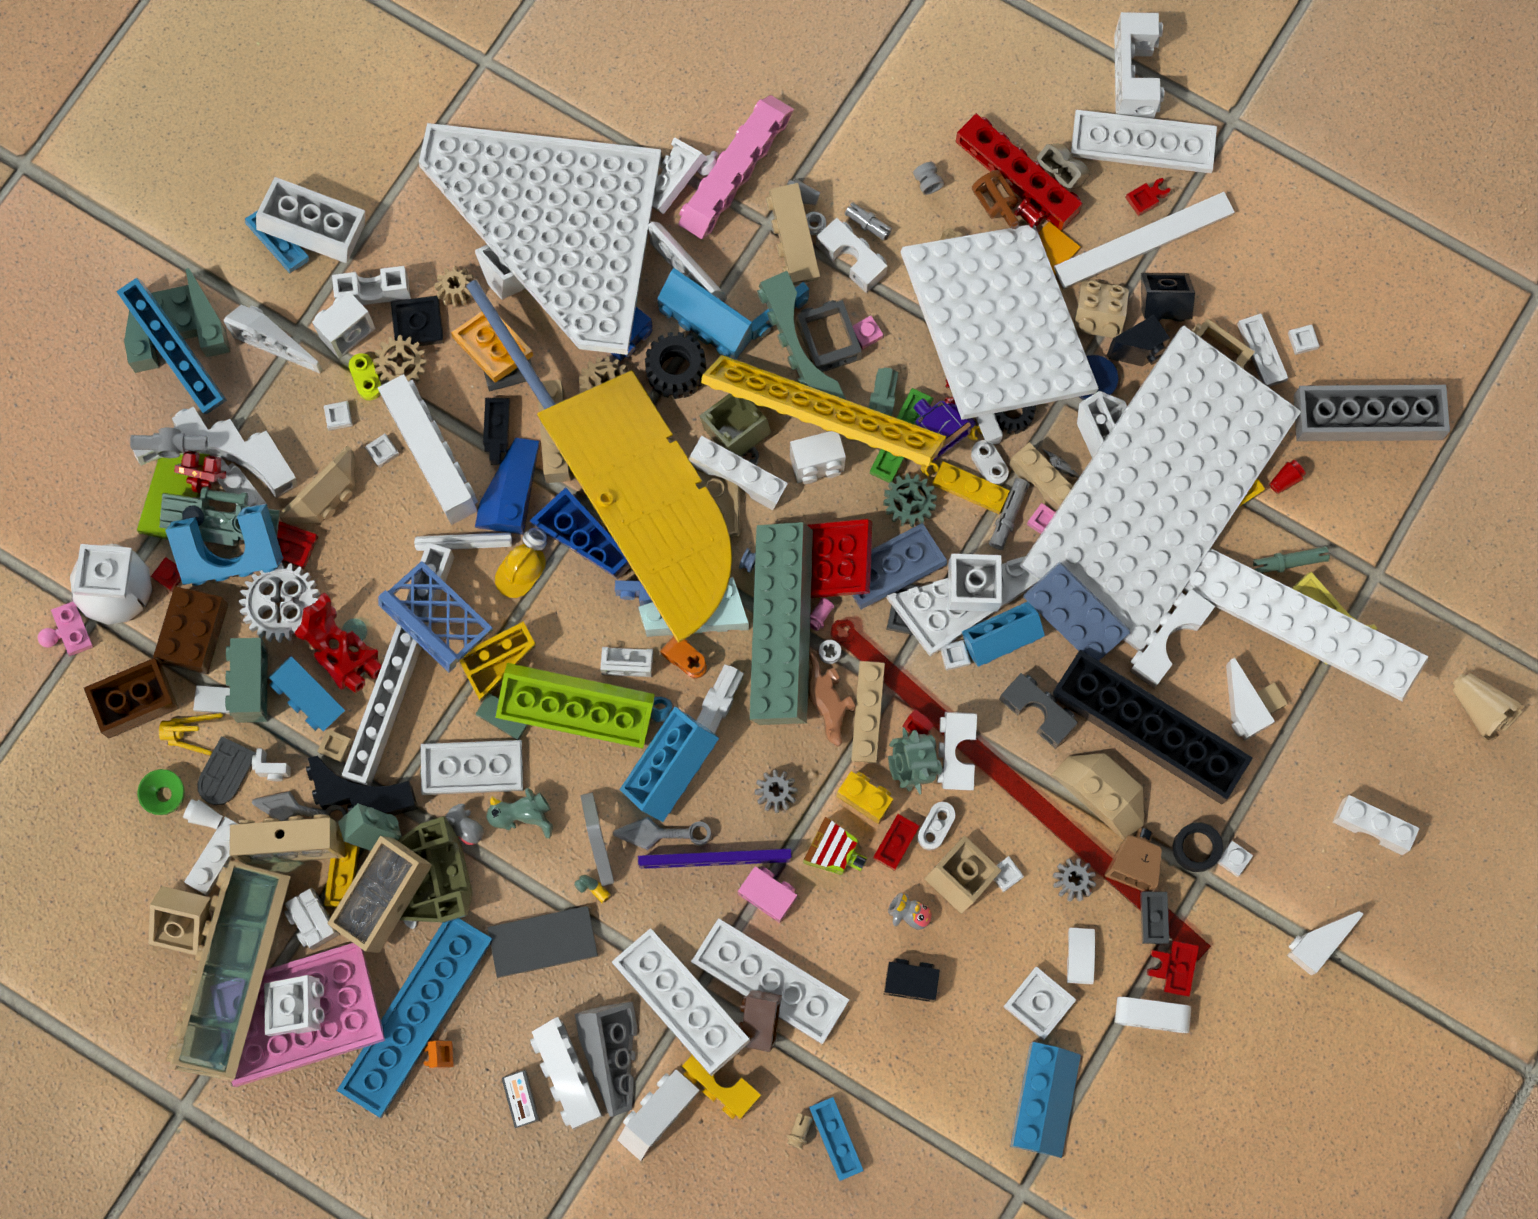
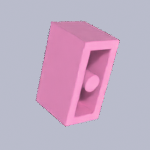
(767, 893)

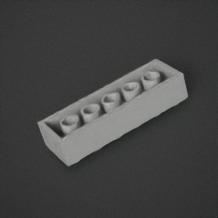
(1372, 413)

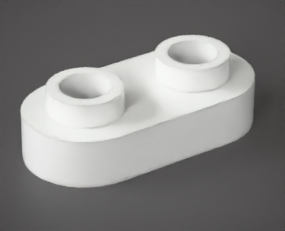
(988, 462)
(935, 826)

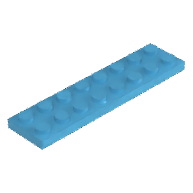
(415, 1015)

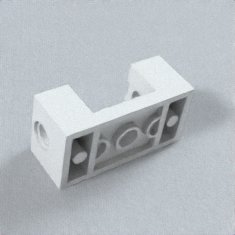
(1136, 36)

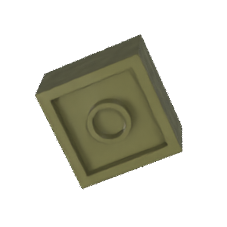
(735, 424)

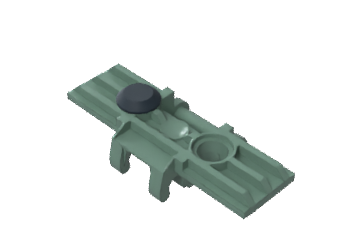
(213, 525)

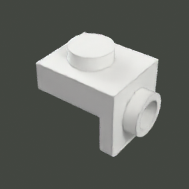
(273, 771)

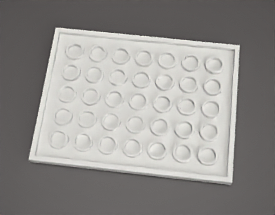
(998, 321)

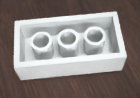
(310, 220)

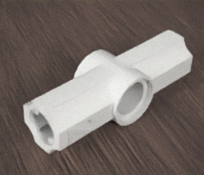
(720, 698)

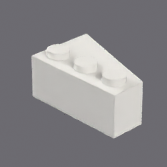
(657, 1113)

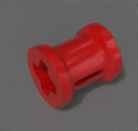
(1029, 213)

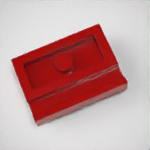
(295, 544)

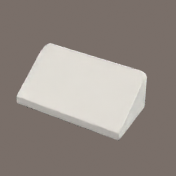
(990, 428)

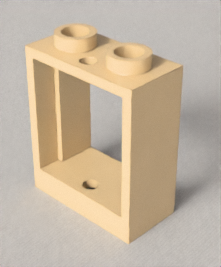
(1227, 340)

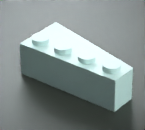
(728, 616)

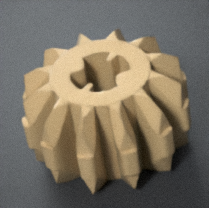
(452, 279)

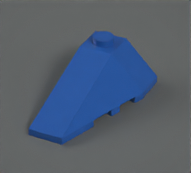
(508, 495)

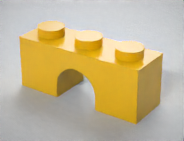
(736, 1099)

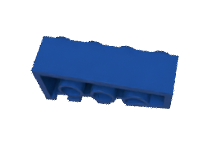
(578, 530)

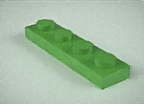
(887, 465)

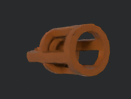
(1003, 206)

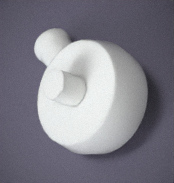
(708, 164)

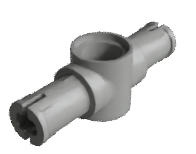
(169, 442)

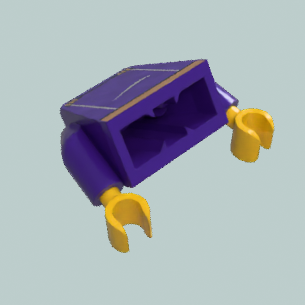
(944, 420)

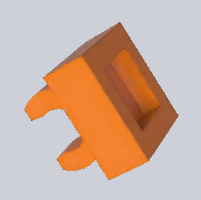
(439, 1054)

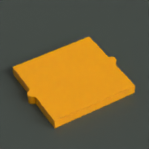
(1057, 245)

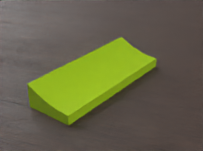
(574, 705)

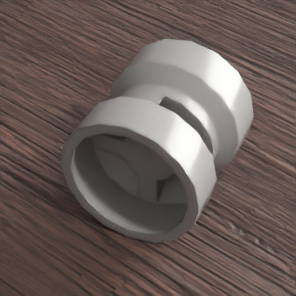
(928, 178)

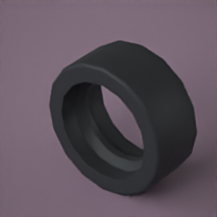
(1211, 833)

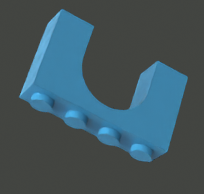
(198, 564)

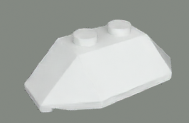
(1097, 418)

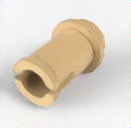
(799, 1131)

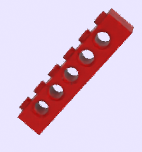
(1021, 183)

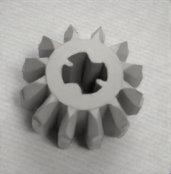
(782, 786)
(1070, 887)

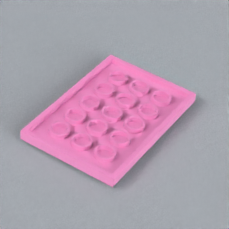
(348, 1023)

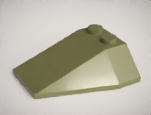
(446, 887)

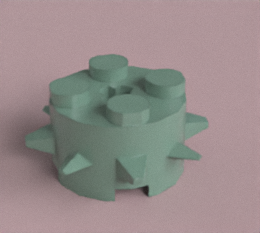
(914, 760)

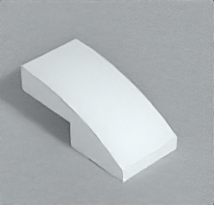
(1081, 956)

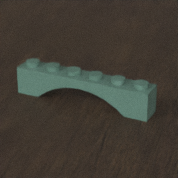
(780, 297)

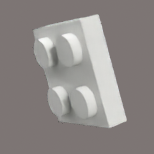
(1039, 1003)

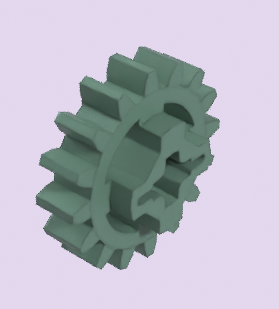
(901, 496)

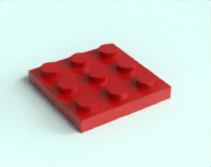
(841, 558)

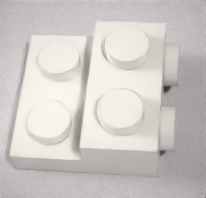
(293, 1005)

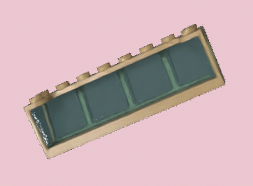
(228, 971)

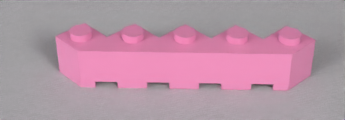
(734, 166)

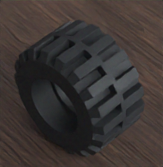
(671, 347)

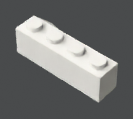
(566, 1074)

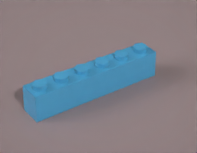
(171, 345)

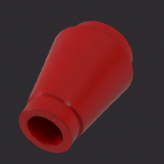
(1287, 477)

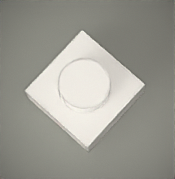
(1235, 858)

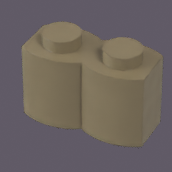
(1067, 170)

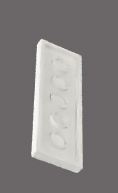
(1143, 141)
(751, 966)
(681, 1002)

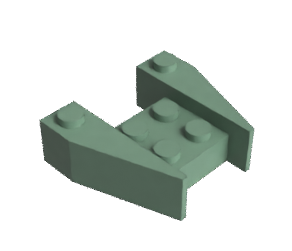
(191, 316)

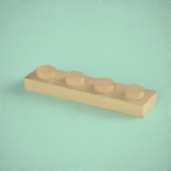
(868, 712)

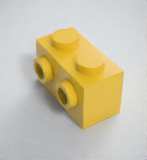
(865, 797)

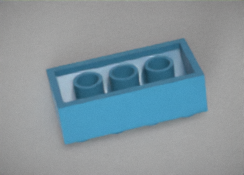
(704, 315)
(669, 764)
(1045, 1100)

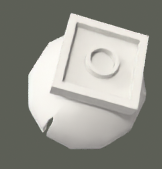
(109, 583)

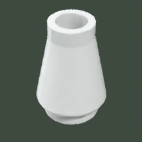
(201, 814)

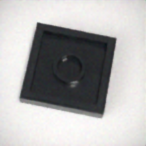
(418, 319)

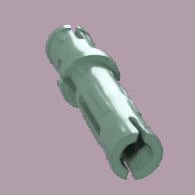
(1281, 562)

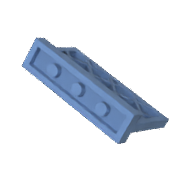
(416, 626)

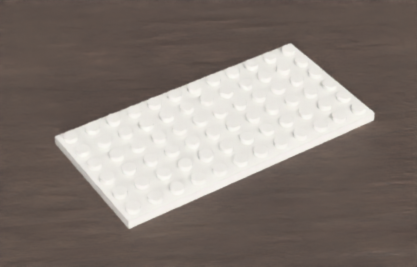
(1164, 483)

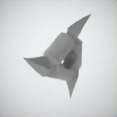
(1060, 465)

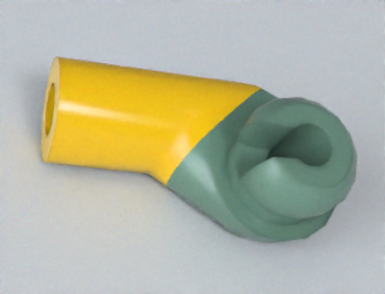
(594, 886)

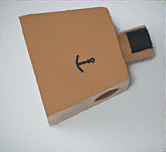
(1137, 862)

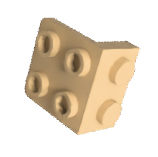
(1101, 309)

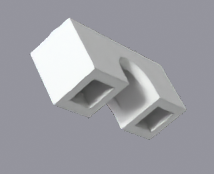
(840, 239)
(387, 287)
(956, 728)
(1365, 818)

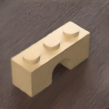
(1033, 467)

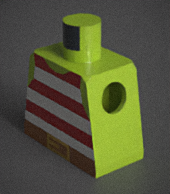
(834, 849)

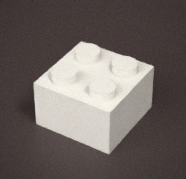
(343, 324)
(817, 457)
(974, 582)

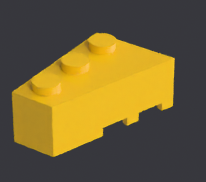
(488, 660)

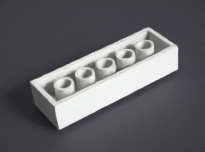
(425, 444)

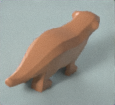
(827, 700)

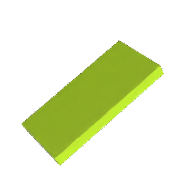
(164, 481)

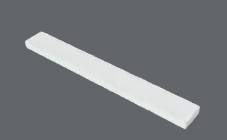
(1143, 240)

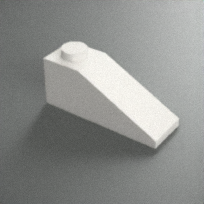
(1246, 707)
(1317, 946)

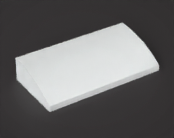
(681, 260)

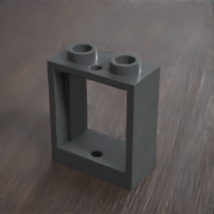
(835, 358)

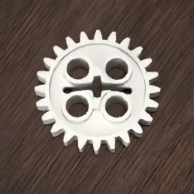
(257, 603)

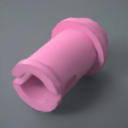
(820, 614)

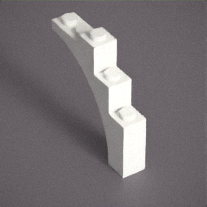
(256, 454)

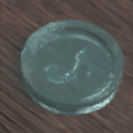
(357, 627)

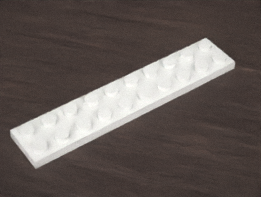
(1307, 624)

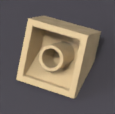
(963, 874)
(178, 920)

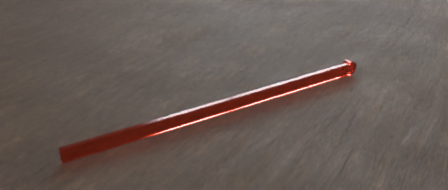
(1007, 779)

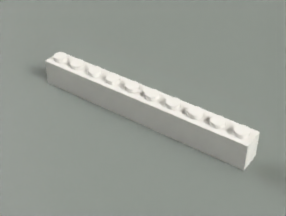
(393, 678)

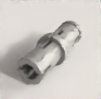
(868, 221)

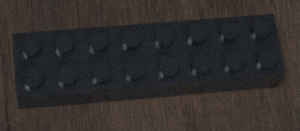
(1151, 727)

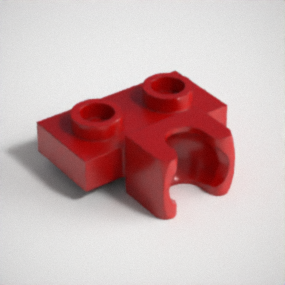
(1176, 967)

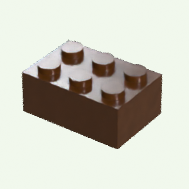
(190, 630)
(131, 698)

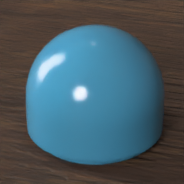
(661, 715)

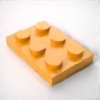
(486, 348)

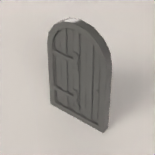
(224, 772)

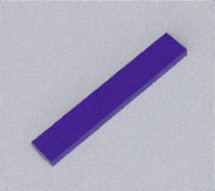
(714, 859)

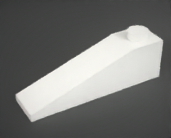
(497, 273)
(256, 329)

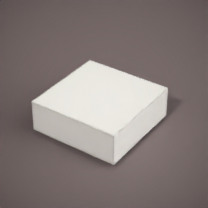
(1303, 339)
(338, 415)
(382, 450)
(955, 655)
(1009, 875)

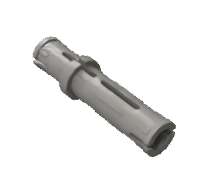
(1005, 523)

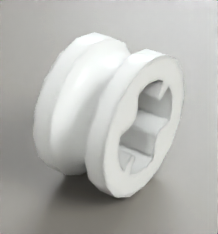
(837, 650)

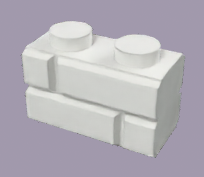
(310, 919)

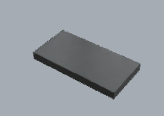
(542, 942)

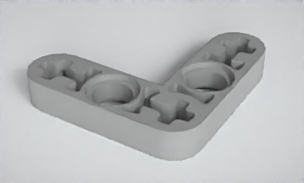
(596, 839)

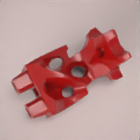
(340, 662)

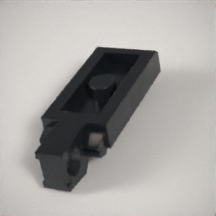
(496, 427)

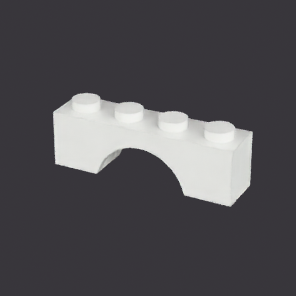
(752, 479)
(1154, 661)

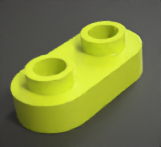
(365, 375)

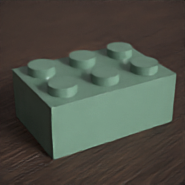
(247, 680)

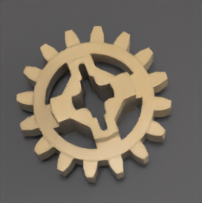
(390, 361)
(599, 373)

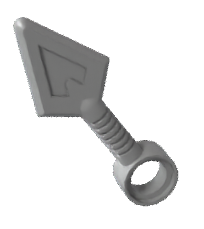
(285, 806)
(646, 833)

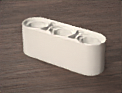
(1153, 1014)

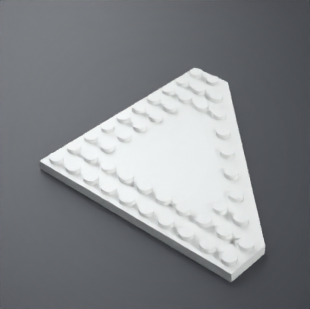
(558, 216)

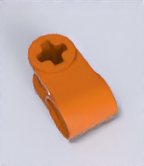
(682, 654)

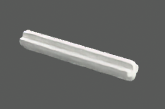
(465, 541)

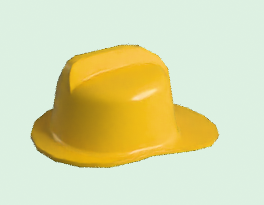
(519, 571)

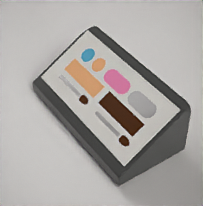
(520, 1099)

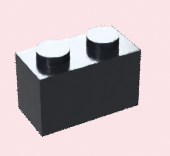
(911, 981)

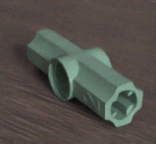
(883, 396)

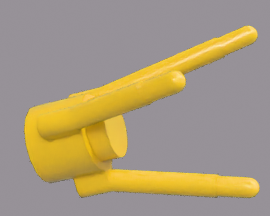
(174, 730)

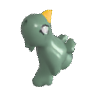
(527, 810)

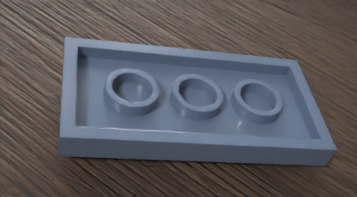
(901, 563)
(1076, 612)

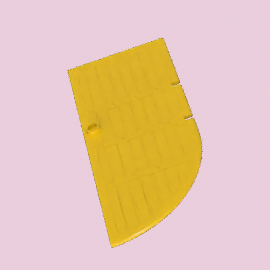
(646, 498)

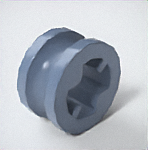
(748, 560)

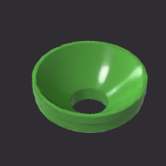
(152, 784)

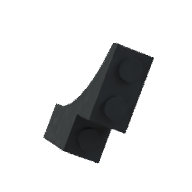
(337, 791)

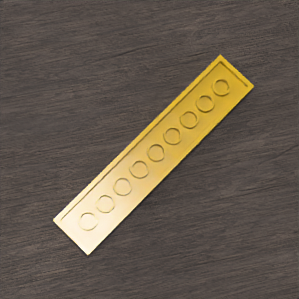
(824, 410)

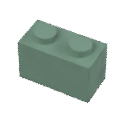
(365, 825)

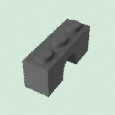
(1025, 693)

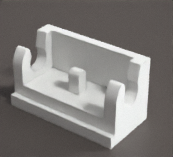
(626, 662)

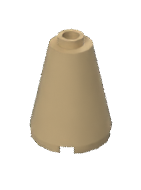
(1486, 705)

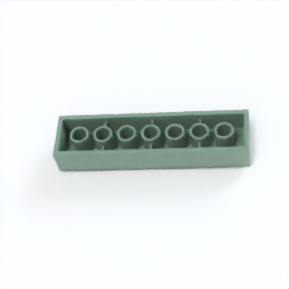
(781, 624)

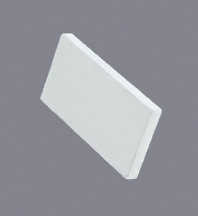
(471, 767)

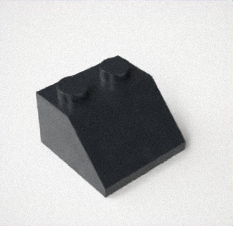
(1167, 296)
(1140, 344)

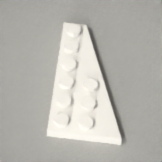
(927, 610)

